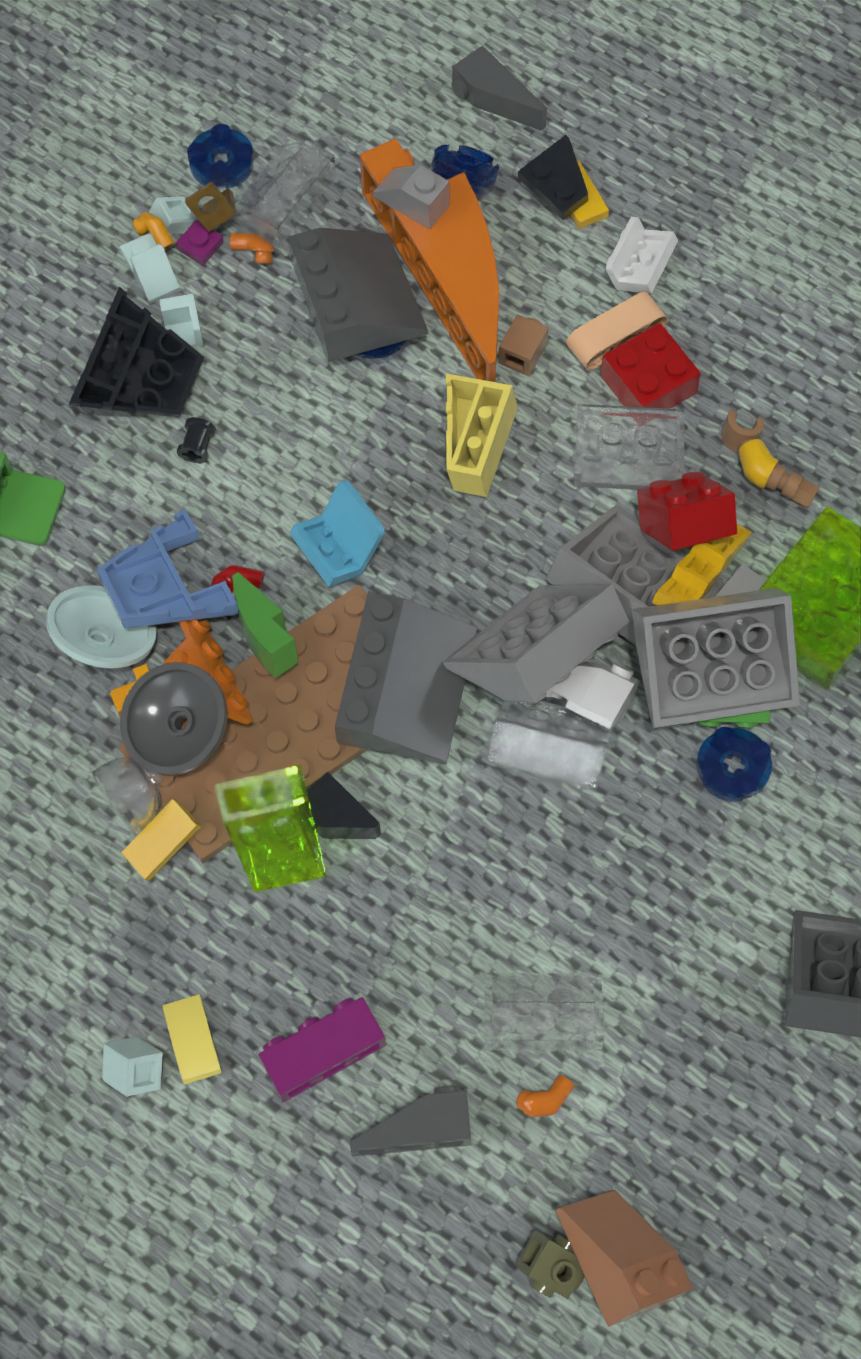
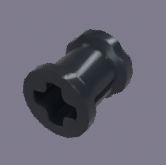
(196, 440)

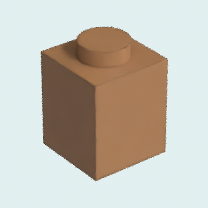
(523, 345)

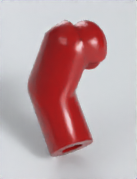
(254, 576)

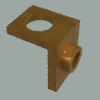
(216, 210)

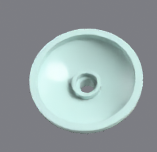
(90, 631)

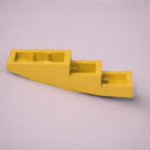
(701, 569)

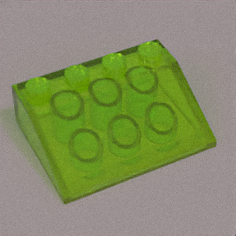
(825, 595)

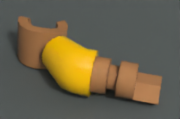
(760, 465)

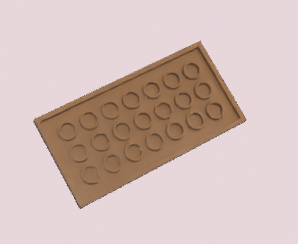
(289, 724)

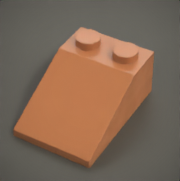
(622, 1257)

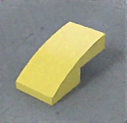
(191, 1039)

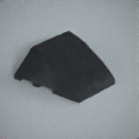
(137, 365)

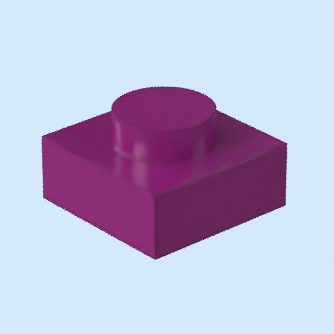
(199, 243)

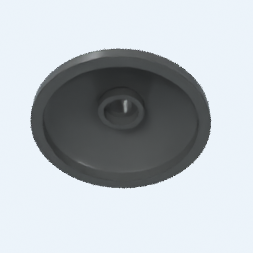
(154, 717)

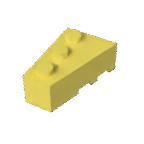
(476, 431)

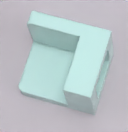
(181, 316)
(132, 1066)

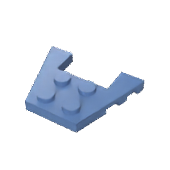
(148, 587)

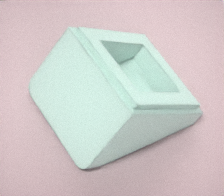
(173, 213)

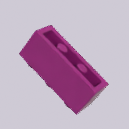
(322, 1048)

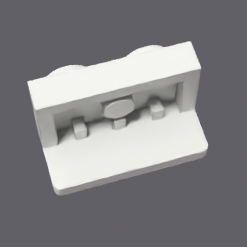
(640, 257)

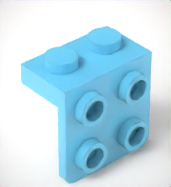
(341, 538)

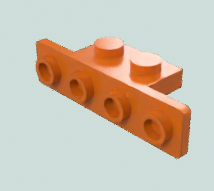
(204, 652)

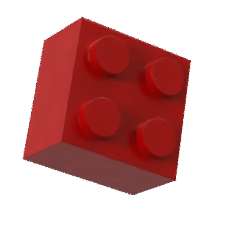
(650, 371)
(687, 511)

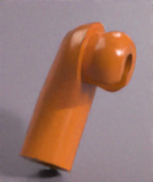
(253, 242)
(545, 1102)

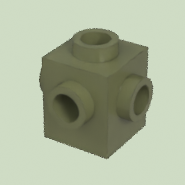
(551, 1265)

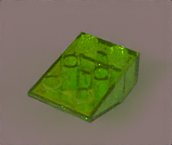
(272, 828)

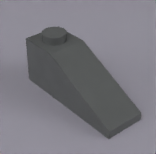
(496, 90)
(426, 1124)

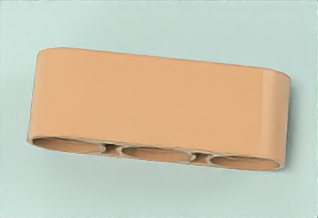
(614, 328)

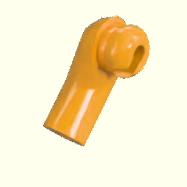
(156, 227)

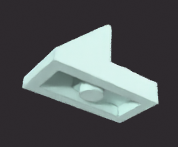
(150, 267)

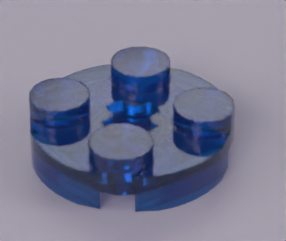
(221, 141)
(473, 162)
(752, 754)

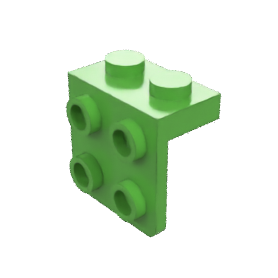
(27, 504)

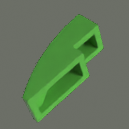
(264, 628)

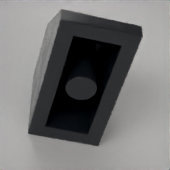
(339, 813)

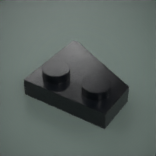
(556, 178)

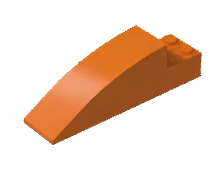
(449, 261)

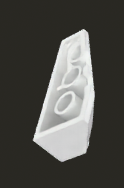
(597, 692)

